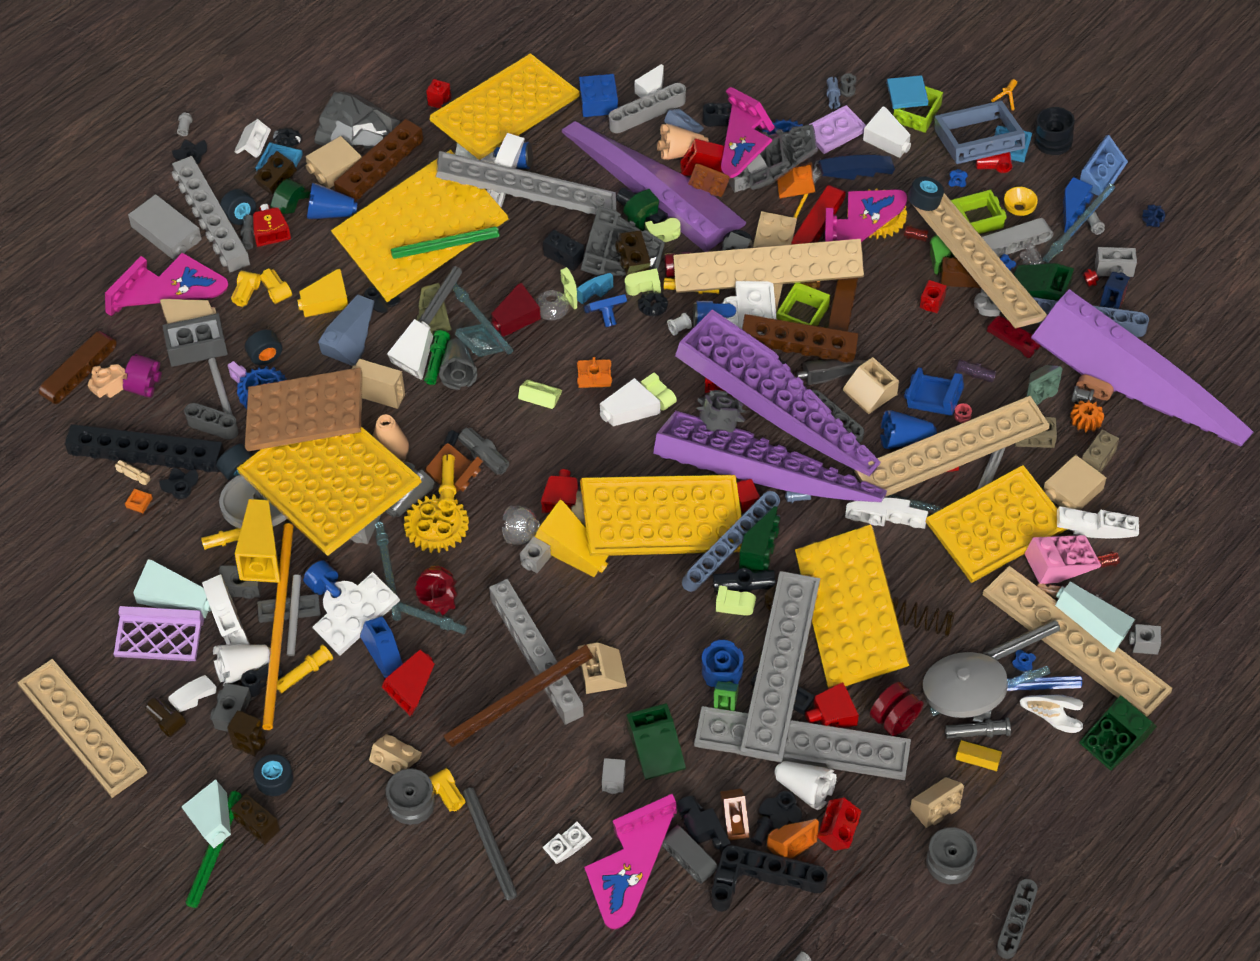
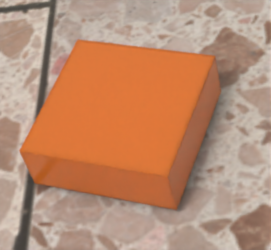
(138, 500)

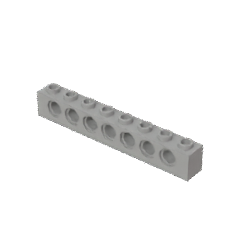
(210, 214)
(535, 649)

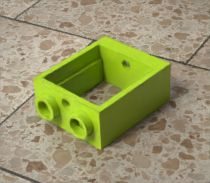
(918, 122)
(981, 200)
(802, 294)

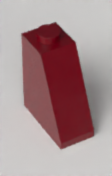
(515, 311)

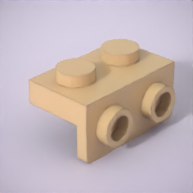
(393, 754)

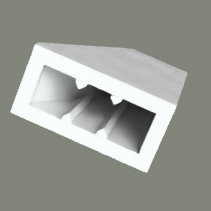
(887, 133)
(412, 349)
(629, 404)

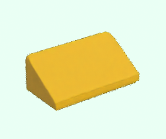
(978, 755)

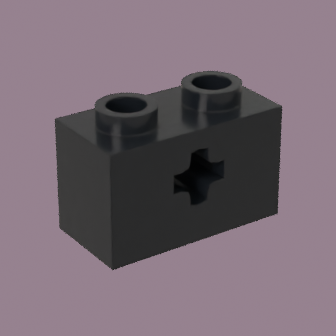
(563, 250)

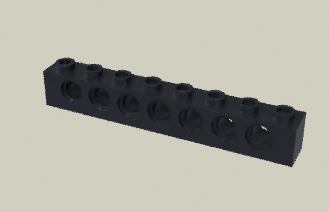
(143, 448)

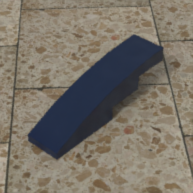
(850, 166)

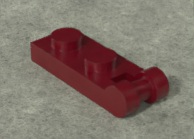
(1013, 336)

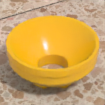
(1020, 196)

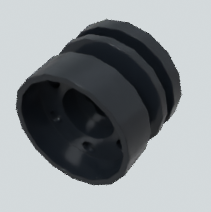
(1054, 130)

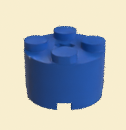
(722, 663)

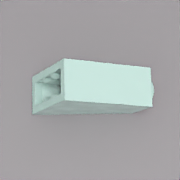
(210, 813)

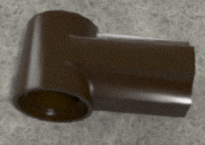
(168, 720)

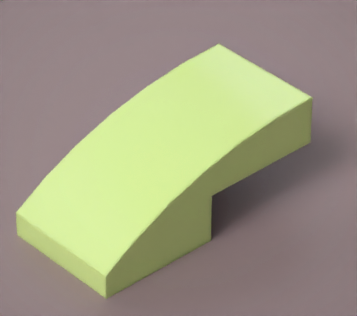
(569, 287)

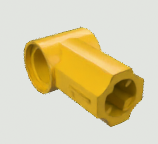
(246, 284)
(276, 287)
(445, 787)

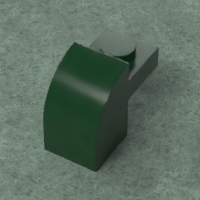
(287, 196)
(641, 206)

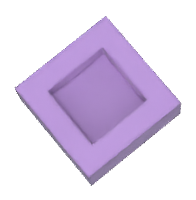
(236, 371)

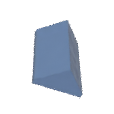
(1103, 166)

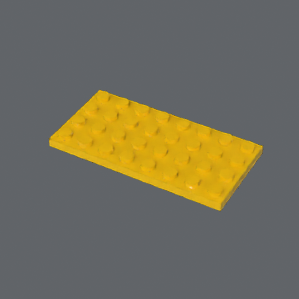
(504, 105)
(658, 513)
(853, 608)

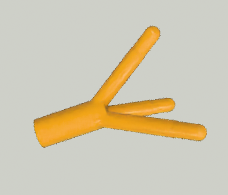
(1007, 90)

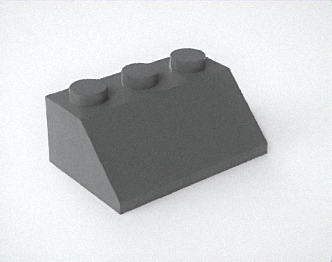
(194, 340)

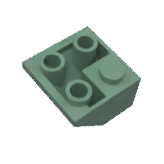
(1044, 383)

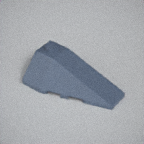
(347, 333)

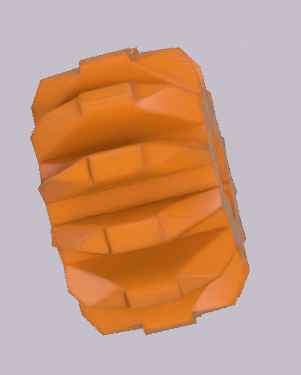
(1087, 416)

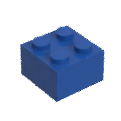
(598, 95)

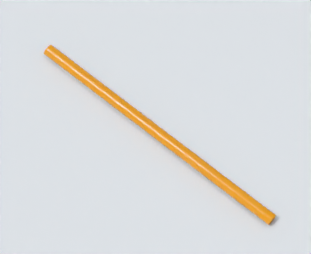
(276, 641)

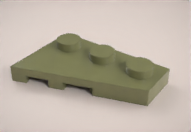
(441, 318)

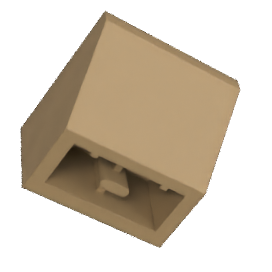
(871, 386)
(603, 670)
(937, 801)

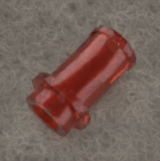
(916, 233)
(1109, 559)

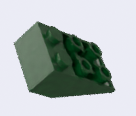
(1045, 280)
(759, 542)
(1117, 733)
(655, 741)

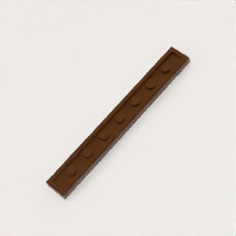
(518, 696)

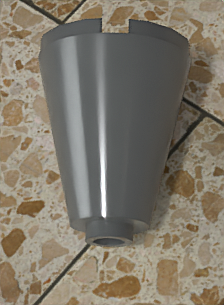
(457, 366)
(418, 492)

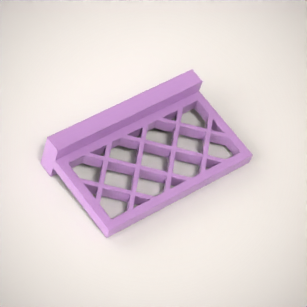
(157, 617)

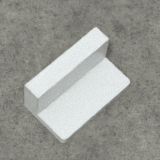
(253, 138)

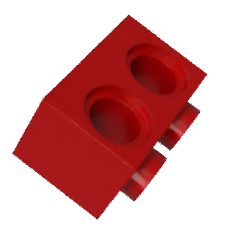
(839, 824)

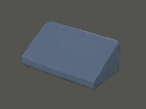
(680, 118)

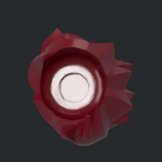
(436, 589)

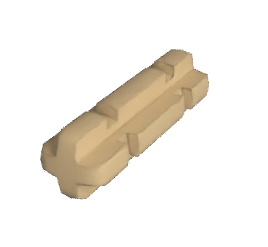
(132, 472)

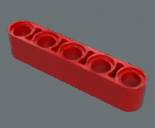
(815, 222)

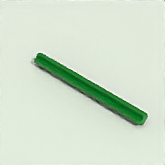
(445, 242)
(209, 861)

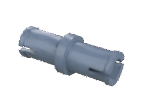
(833, 92)

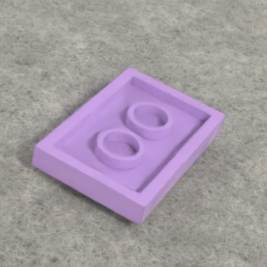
(837, 129)

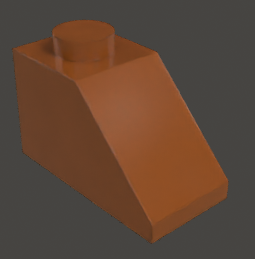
(735, 814)

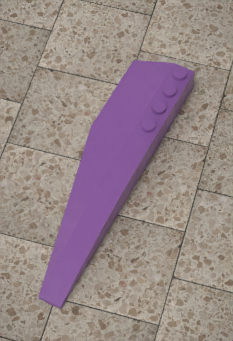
(701, 215)
(1110, 353)
(769, 388)
(742, 455)

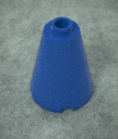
(329, 203)
(904, 430)

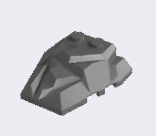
(354, 121)
(784, 153)
(601, 252)

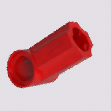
(1000, 162)

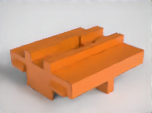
(587, 373)

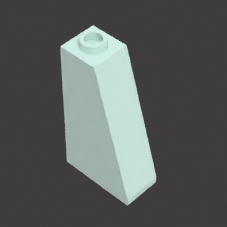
(169, 590)
(1094, 615)

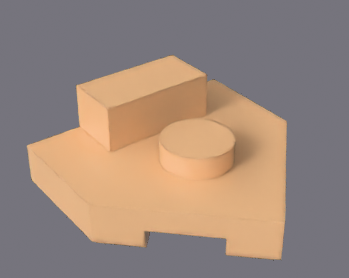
(107, 380)

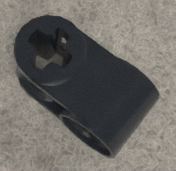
(716, 114)

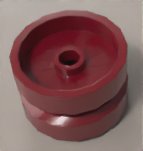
(896, 708)

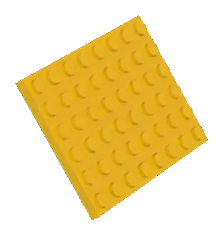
(410, 214)
(330, 484)

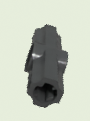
(484, 450)

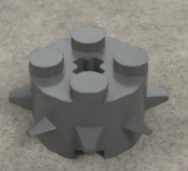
(720, 411)

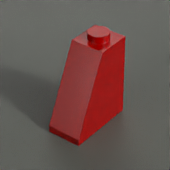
(702, 153)
(409, 680)

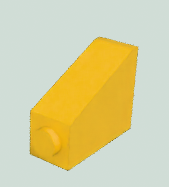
(324, 295)

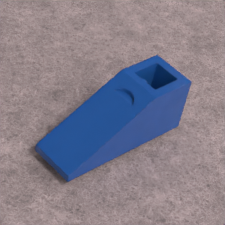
(1075, 198)
(381, 645)

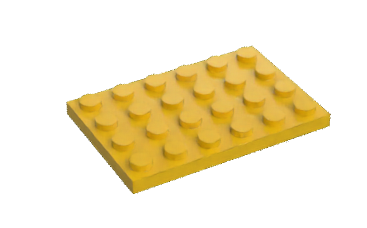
(995, 523)

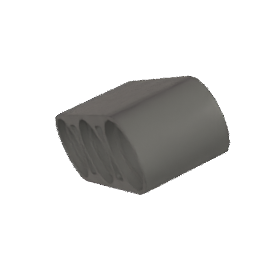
(211, 421)
(689, 854)

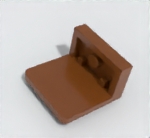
(709, 180)
(462, 467)

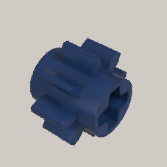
(1153, 215)

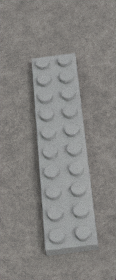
(523, 183)
(780, 667)
(812, 744)

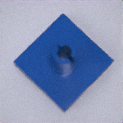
(606, 307)

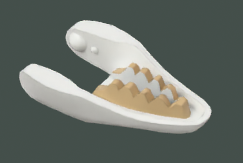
(1051, 709)

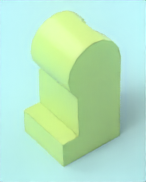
(665, 230)
(642, 282)
(659, 390)
(735, 602)

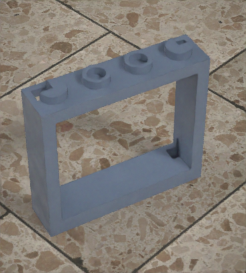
(983, 147)

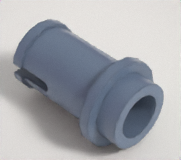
(792, 496)

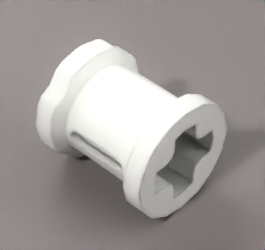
(679, 324)

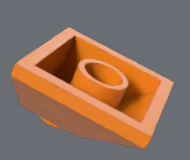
(797, 181)
(793, 838)

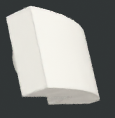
(188, 695)
(568, 843)

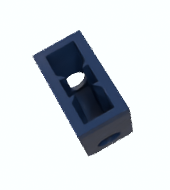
(1115, 286)

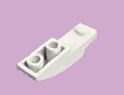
(507, 156)
(889, 509)
(1100, 525)
(224, 611)

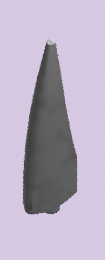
(826, 370)

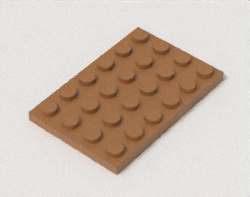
(304, 409)

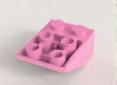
(1060, 557)

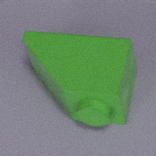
(937, 252)
(725, 695)

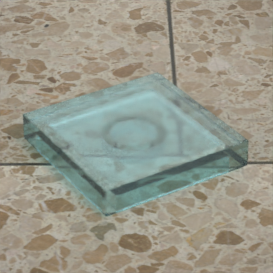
(478, 340)

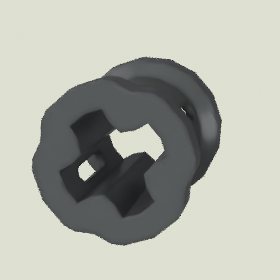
(844, 88)
(1082, 395)

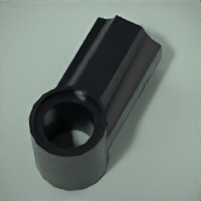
(258, 677)

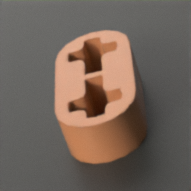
(1102, 389)

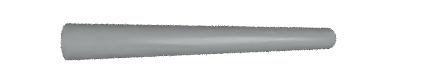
(219, 385)
(293, 615)

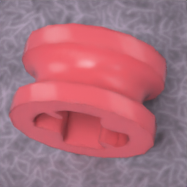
(965, 408)

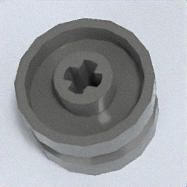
(410, 796)
(951, 855)

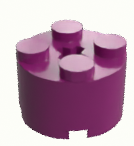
(142, 375)

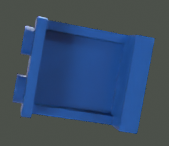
(934, 393)

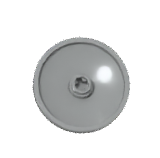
(235, 498)
(965, 684)

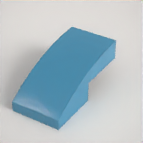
(597, 285)

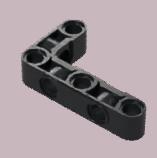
(758, 865)

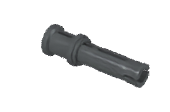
(987, 728)

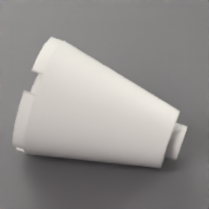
(237, 659)
(807, 782)

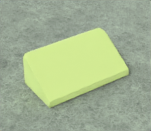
(539, 394)

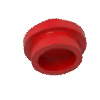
(1090, 277)

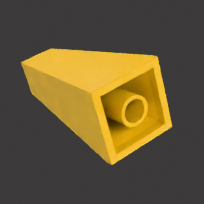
(569, 540)
(256, 545)

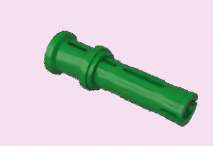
(437, 352)

